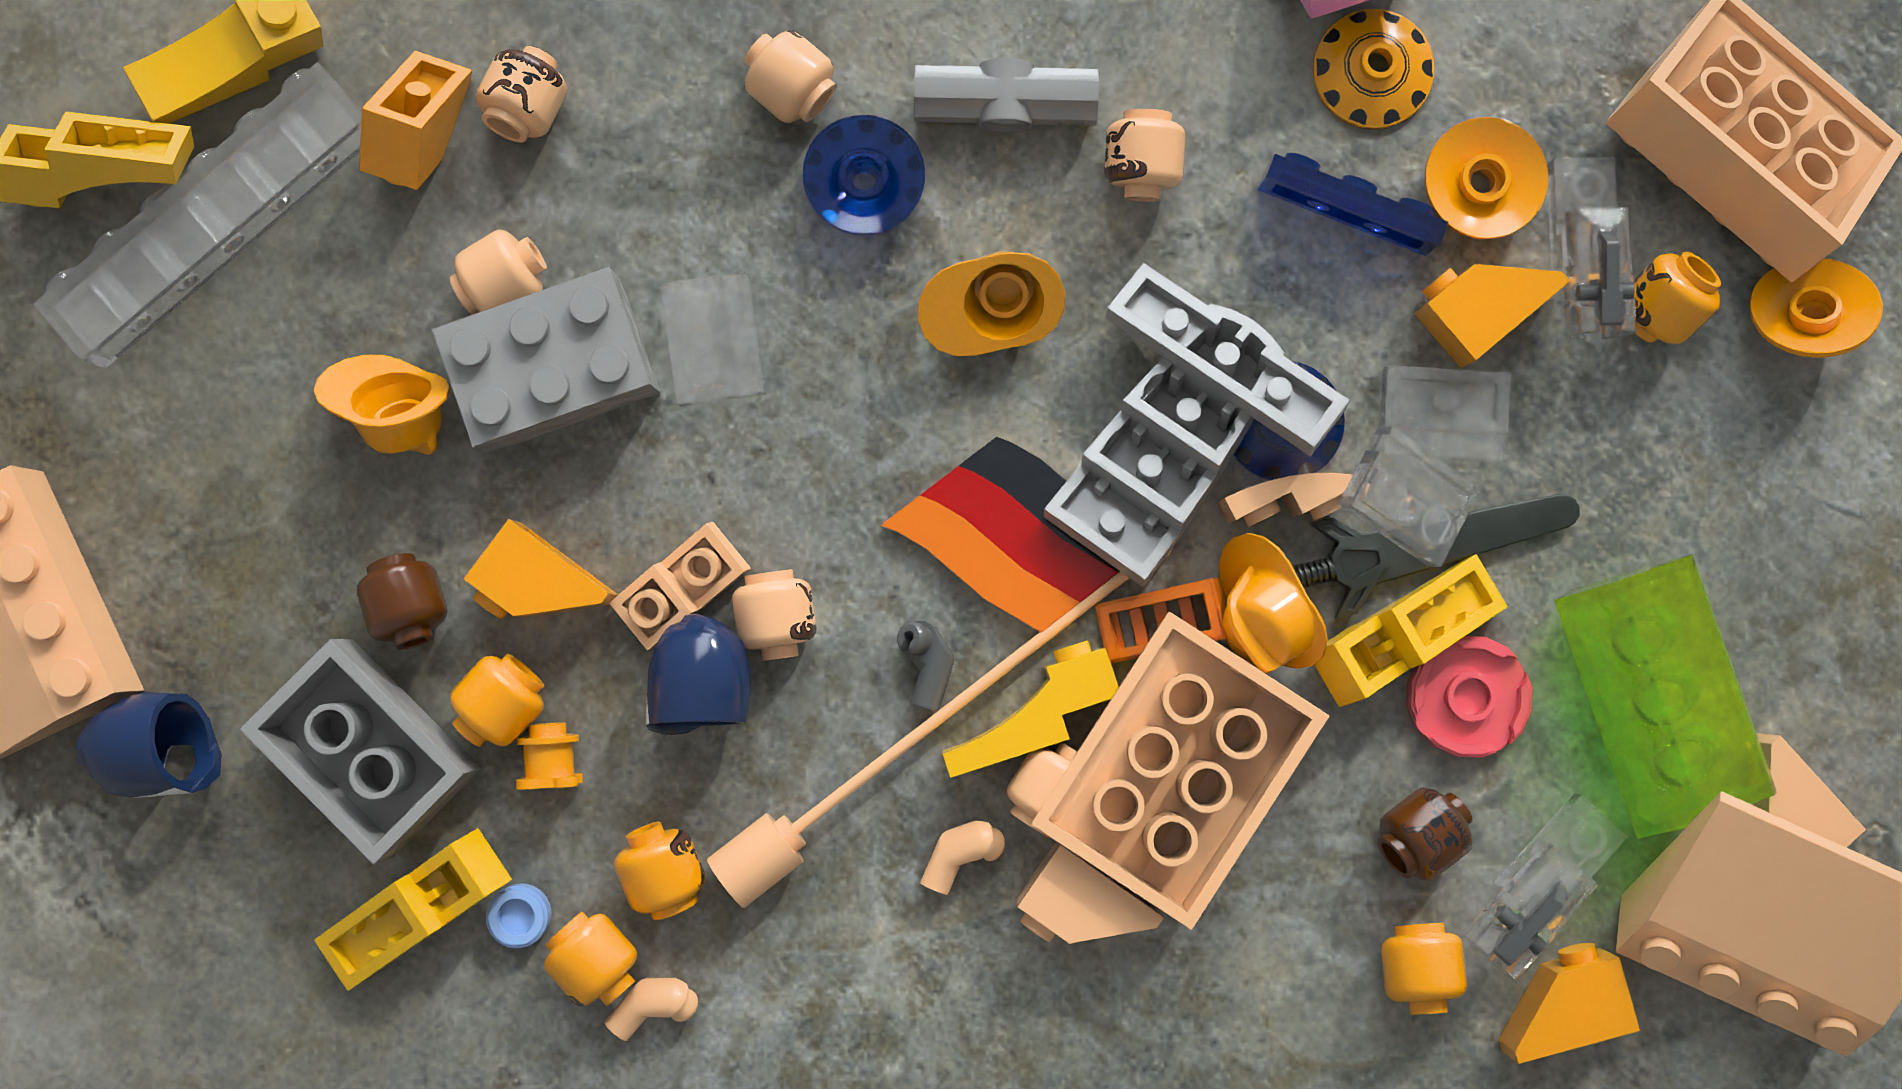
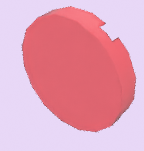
(1470, 698)

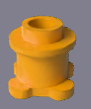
(548, 757)

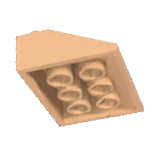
(1758, 136)
(55, 632)
(1181, 770)
(1772, 924)

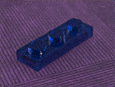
(1353, 203)

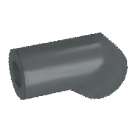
(932, 660)

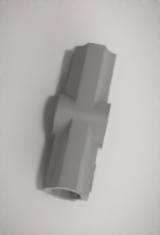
(1006, 95)

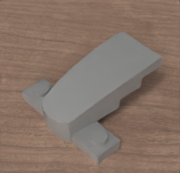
(1182, 423)

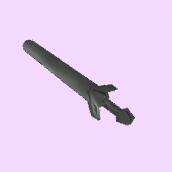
(1371, 559)

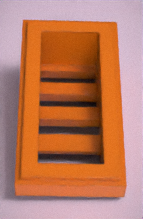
(1111, 626)

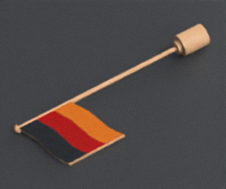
(993, 536)

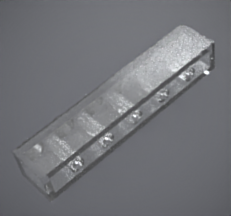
(205, 218)

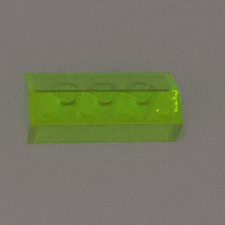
(1664, 694)

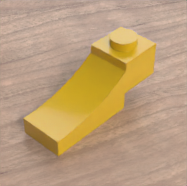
(223, 57)
(88, 152)
(1409, 631)
(1072, 683)
(412, 909)

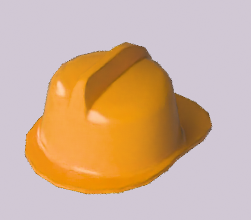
(991, 304)
(386, 400)
(1267, 608)

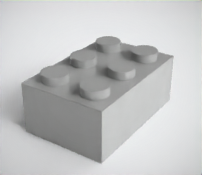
(546, 361)
(360, 749)

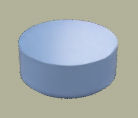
(518, 915)

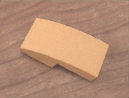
(1301, 493)
(680, 584)

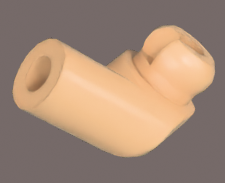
(958, 847)
(652, 999)

